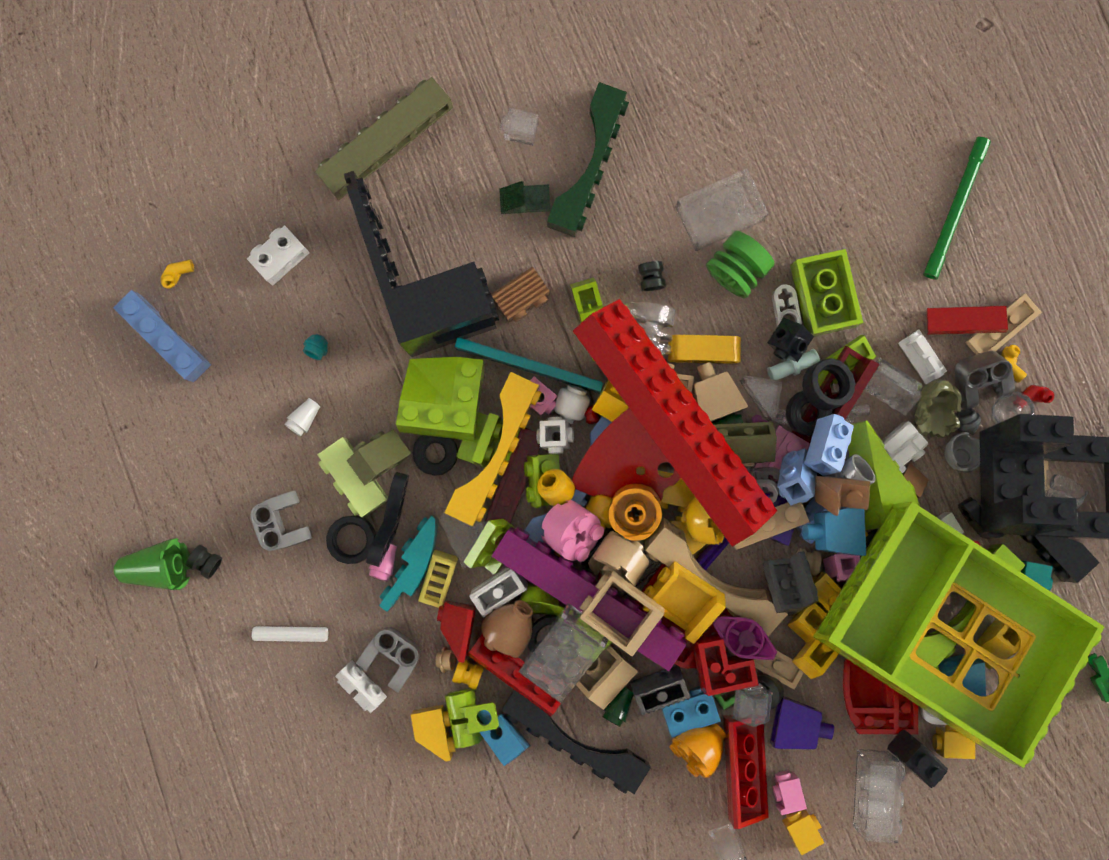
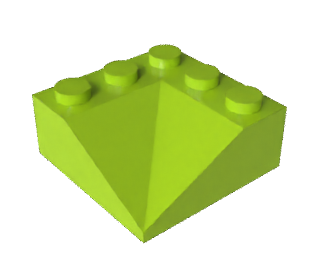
(441, 397)

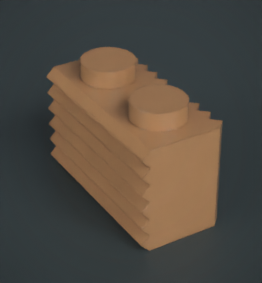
(520, 295)

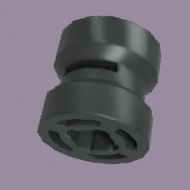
(652, 276)
(204, 561)

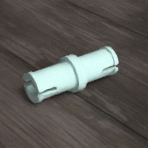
(791, 367)

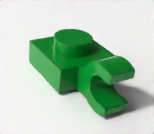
(1101, 679)

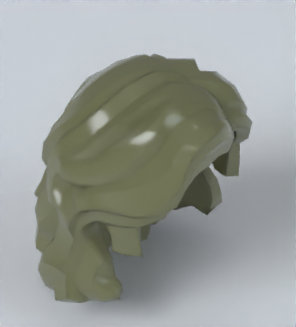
(937, 408)

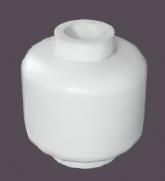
(572, 403)

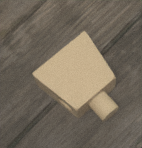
(717, 393)

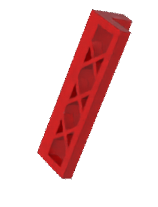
(506, 669)

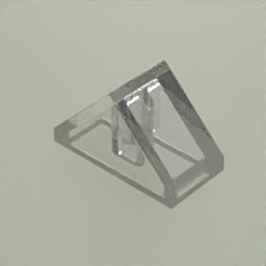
(764, 394)

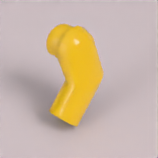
(1010, 354)

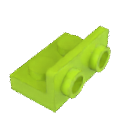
(534, 468)
(486, 544)

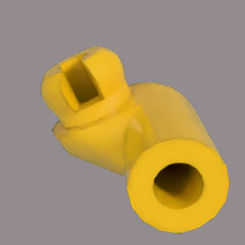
(174, 271)

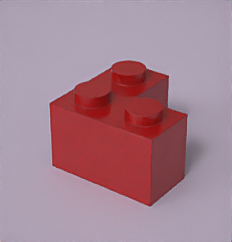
(717, 671)

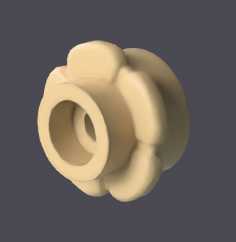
(445, 660)

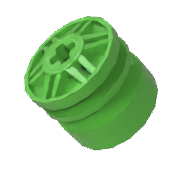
(740, 264)

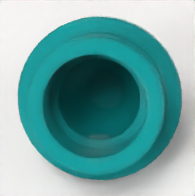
(316, 347)

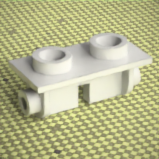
(922, 357)
(353, 678)

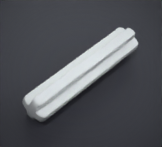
(302, 634)

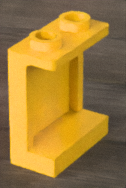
(686, 600)

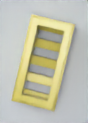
(444, 558)

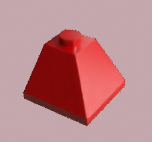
(457, 626)

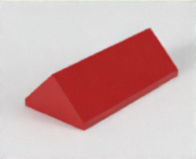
(745, 773)

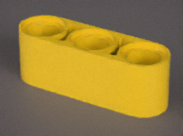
(705, 349)

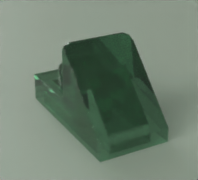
(524, 199)

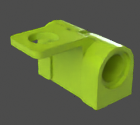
(464, 718)

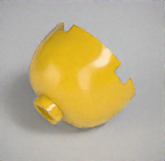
(700, 524)

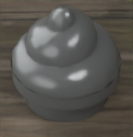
(969, 420)

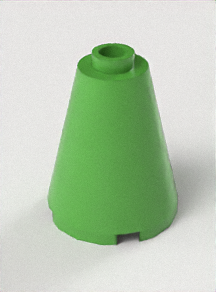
(155, 566)

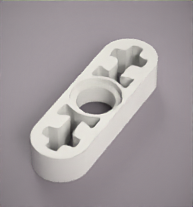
(779, 304)

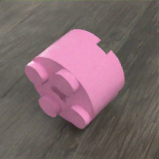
(571, 530)

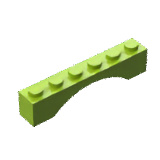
(935, 645)

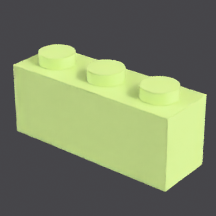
(362, 498)

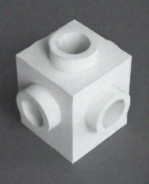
(549, 429)

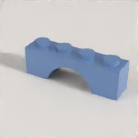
(161, 336)

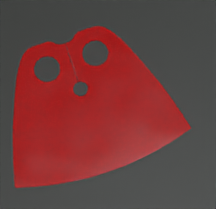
(616, 456)

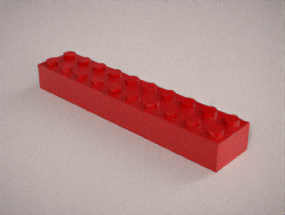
(675, 422)

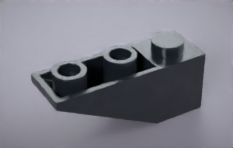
(1068, 557)

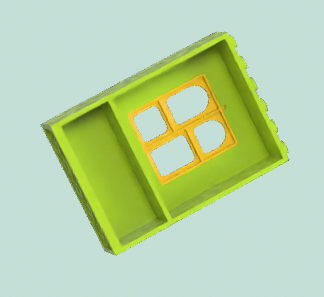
(898, 598)

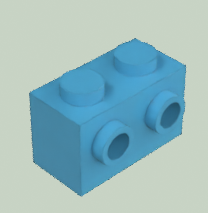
(692, 713)

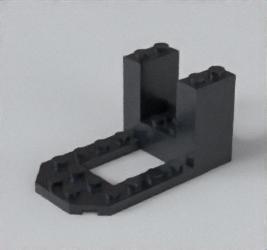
(431, 309)
(1015, 478)

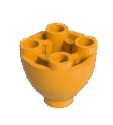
(700, 749)

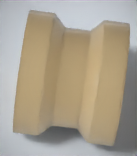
(814, 560)

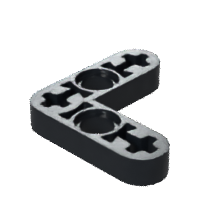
(391, 520)

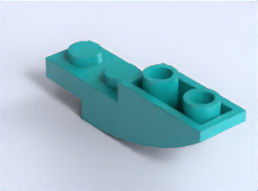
(418, 555)

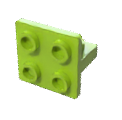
(486, 441)

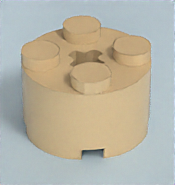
(621, 557)

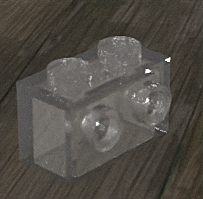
(894, 387)

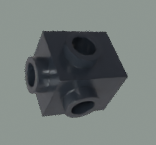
(790, 340)

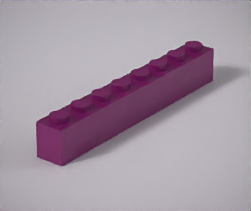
(573, 586)

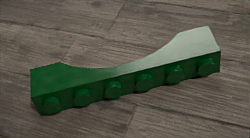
(569, 207)

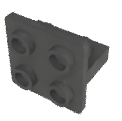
(790, 583)

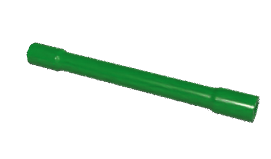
(938, 257)

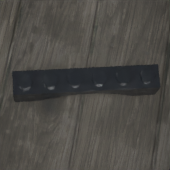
(618, 765)

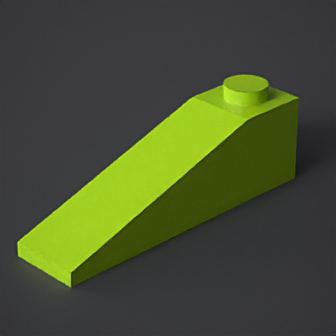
(889, 484)

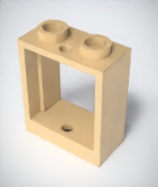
(644, 628)

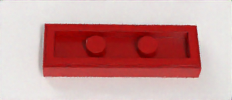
(967, 320)

